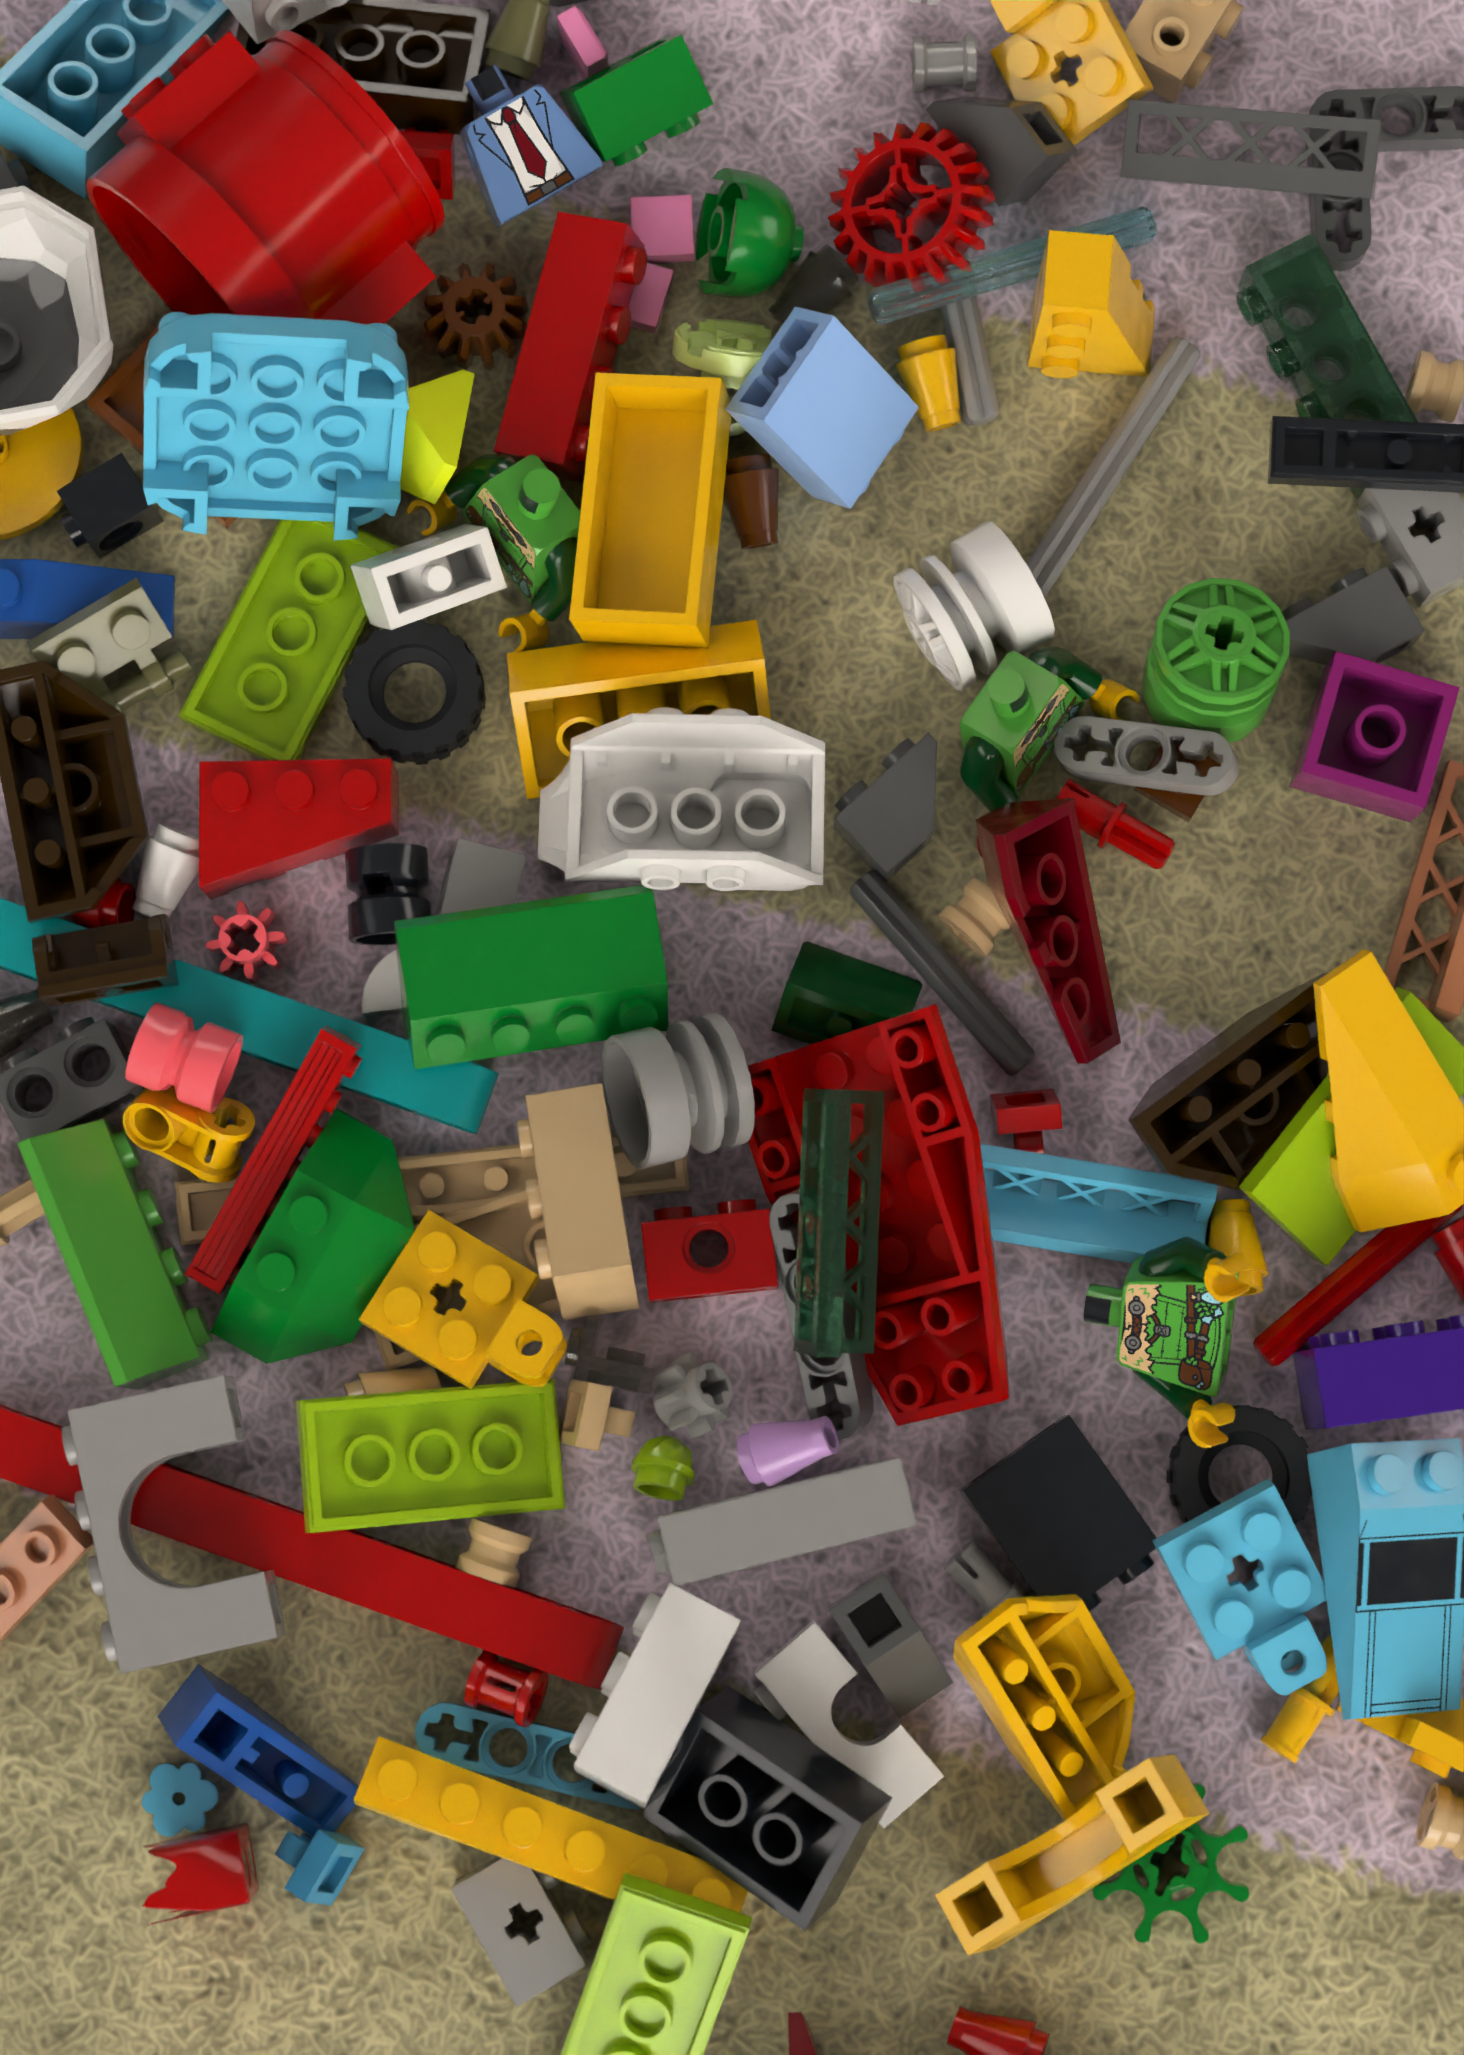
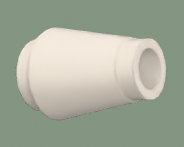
(166, 870)

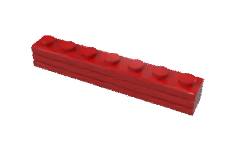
(275, 1158)

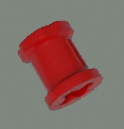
(484, 1689)

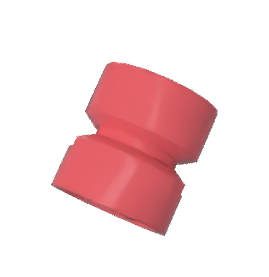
(192, 1060)

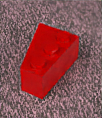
(288, 814)

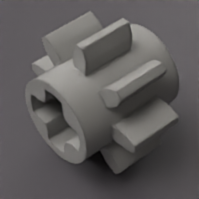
(692, 1395)

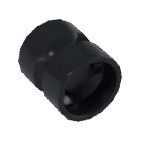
(374, 911)

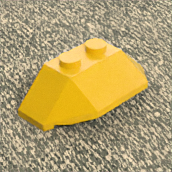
(1051, 1694)

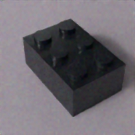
(766, 1807)

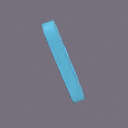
(534, 1770)

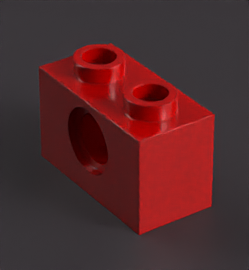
(675, 1275)

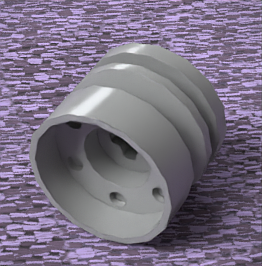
(678, 1090)

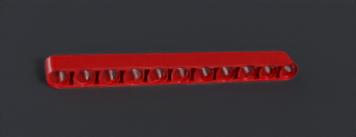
(332, 1562)

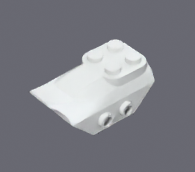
(689, 803)

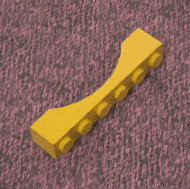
(529, 1828)

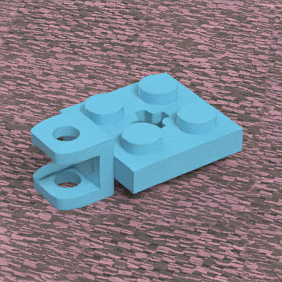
(1267, 1610)

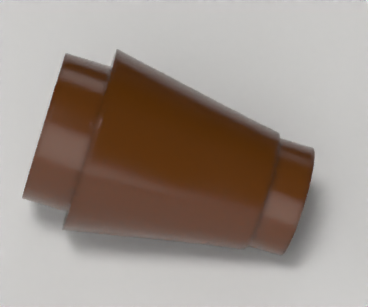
(753, 499)

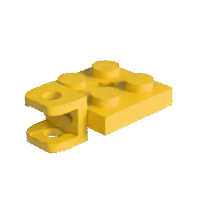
(1049, 33)
(489, 1327)

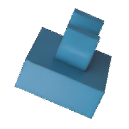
(319, 1864)

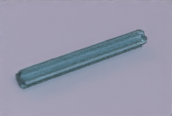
(996, 269)

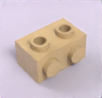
(1174, 40)

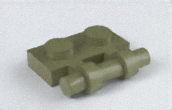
(105, 638)

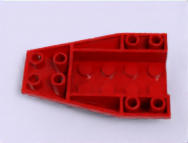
(936, 1264)

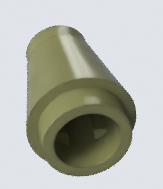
(519, 38)

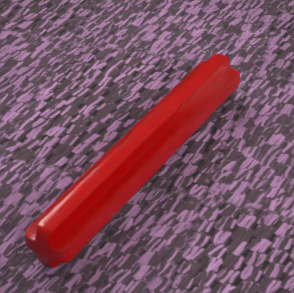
(1343, 1287)

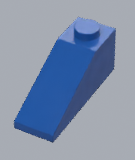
(45, 592)
(257, 1753)

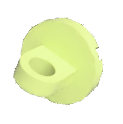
(722, 351)

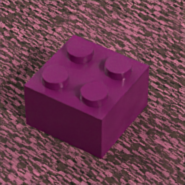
(1374, 737)

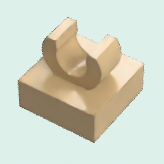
(589, 1415)

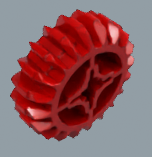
(898, 167)

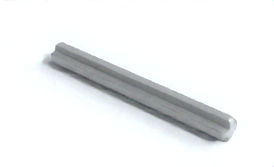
(1112, 462)

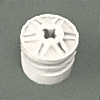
(983, 601)

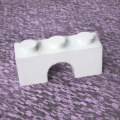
(803, 1684)

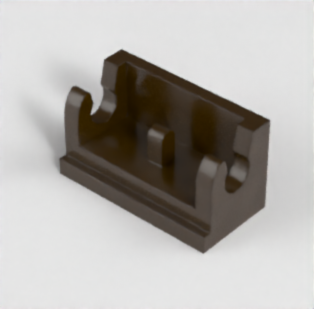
(105, 961)

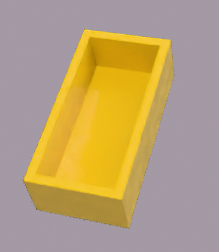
(651, 510)

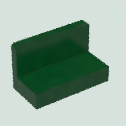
(839, 994)

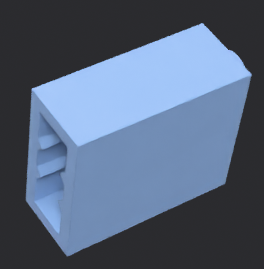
(822, 407)

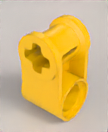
(188, 1134)

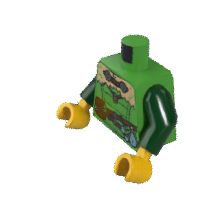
(530, 527)
(1021, 713)
(1177, 1327)

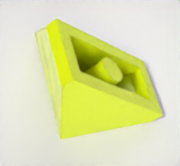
(434, 433)

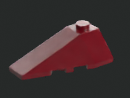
(1045, 892)

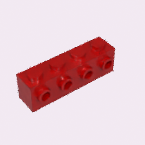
(570, 335)

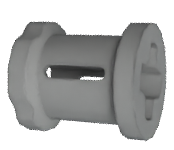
(944, 63)

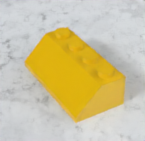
(592, 683)

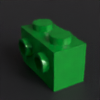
(638, 99)

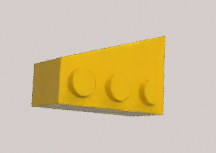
(1089, 310)

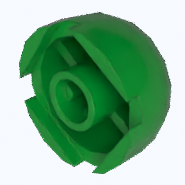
(747, 235)

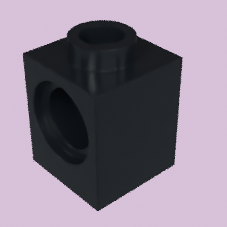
(107, 507)

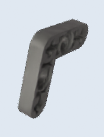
(1369, 105)

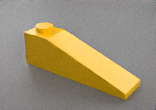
(1388, 1103)

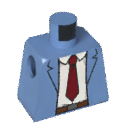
(522, 147)

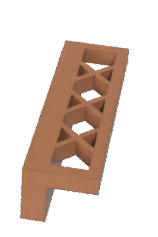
(1448, 985)

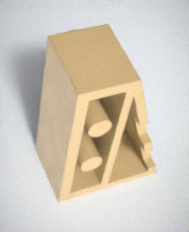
(579, 1201)

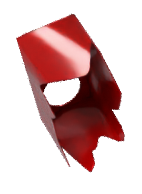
(207, 1872)

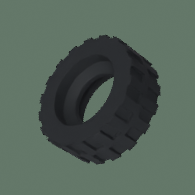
(414, 644)
(1253, 1428)

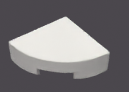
(382, 988)

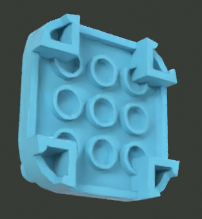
(274, 419)

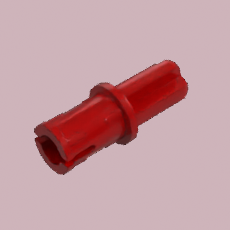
(1112, 825)

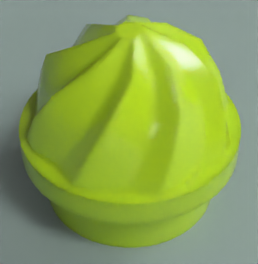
(663, 1469)

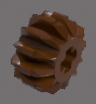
(489, 331)

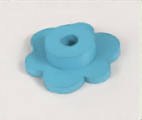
(170, 1815)

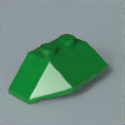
(321, 1247)

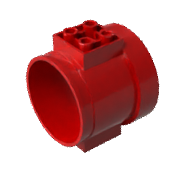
(268, 188)

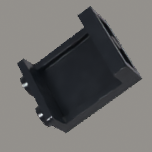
(1062, 1516)

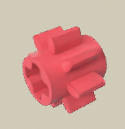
(248, 925)

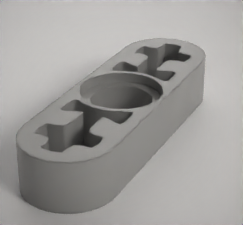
(1193, 742)

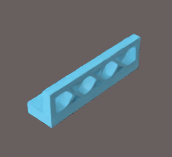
(1079, 1210)

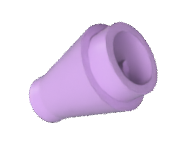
(783, 1448)

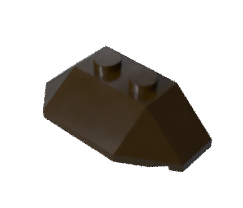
(66, 790)
(1235, 1093)

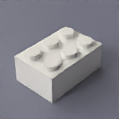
(652, 1694)

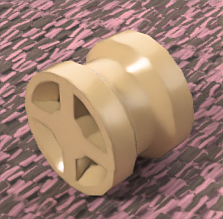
(1435, 386)
(975, 917)
(493, 1552)
(1442, 1821)

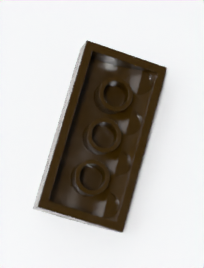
(404, 56)

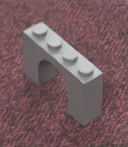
(115, 1452)

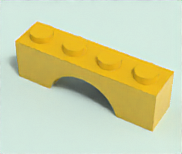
(1065, 1862)

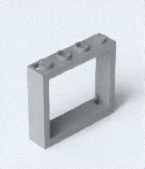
(782, 1521)

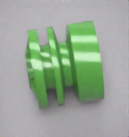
(1211, 688)

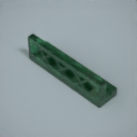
(825, 1219)

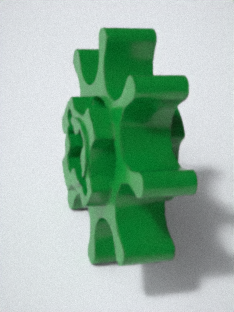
(1201, 1876)

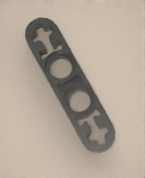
(818, 1393)

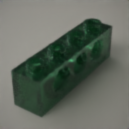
(1304, 279)

